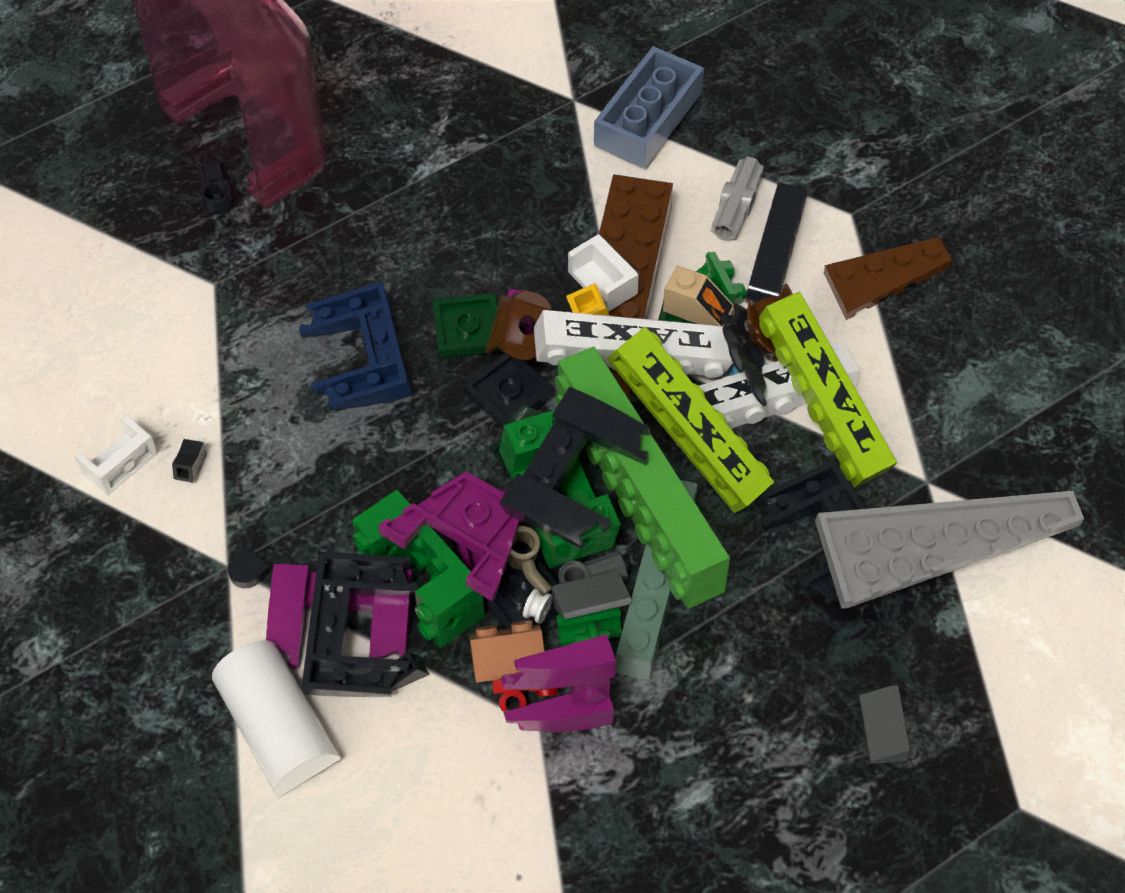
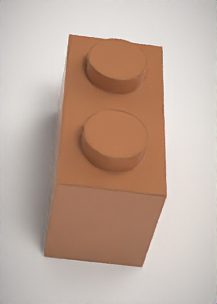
(496, 650)

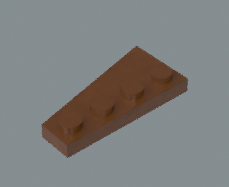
(871, 277)

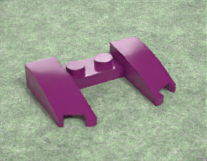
(293, 594)
(584, 668)

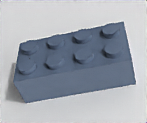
(648, 107)

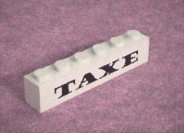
(696, 346)
(738, 404)

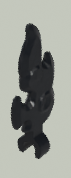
(743, 352)

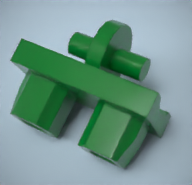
(721, 274)
(589, 626)

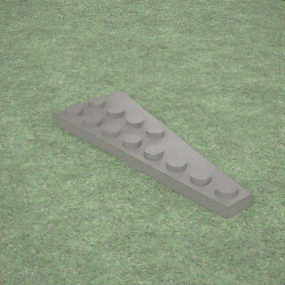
(907, 544)

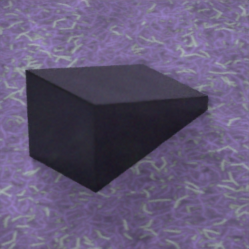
(416, 671)

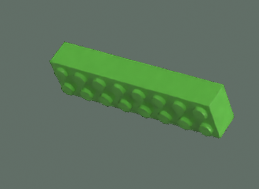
(651, 493)

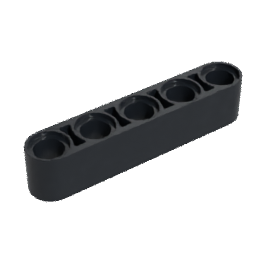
(777, 242)

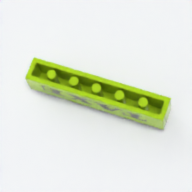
(826, 389)
(690, 419)

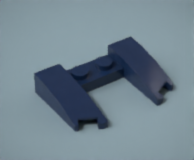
(387, 375)

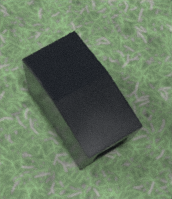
(189, 460)

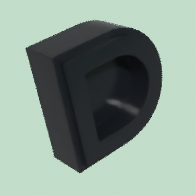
(247, 569)

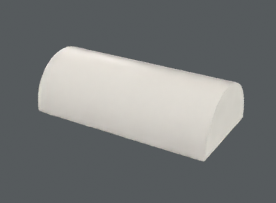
(273, 715)

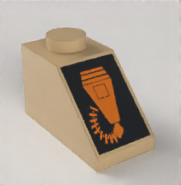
(695, 298)

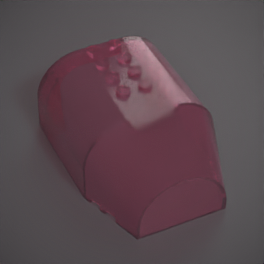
(249, 51)

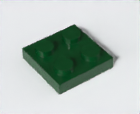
(464, 324)

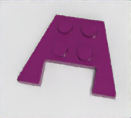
(470, 515)

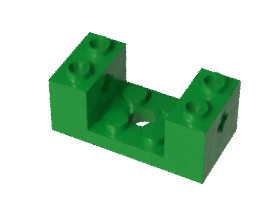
(517, 448)
(445, 602)

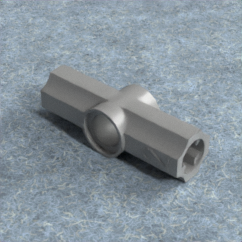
(737, 199)

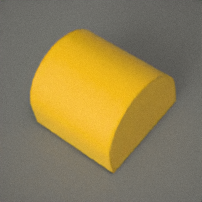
(588, 301)

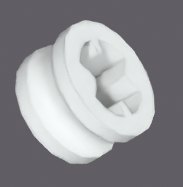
(537, 606)

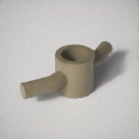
(526, 561)

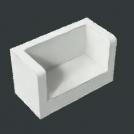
(600, 264)
(120, 459)

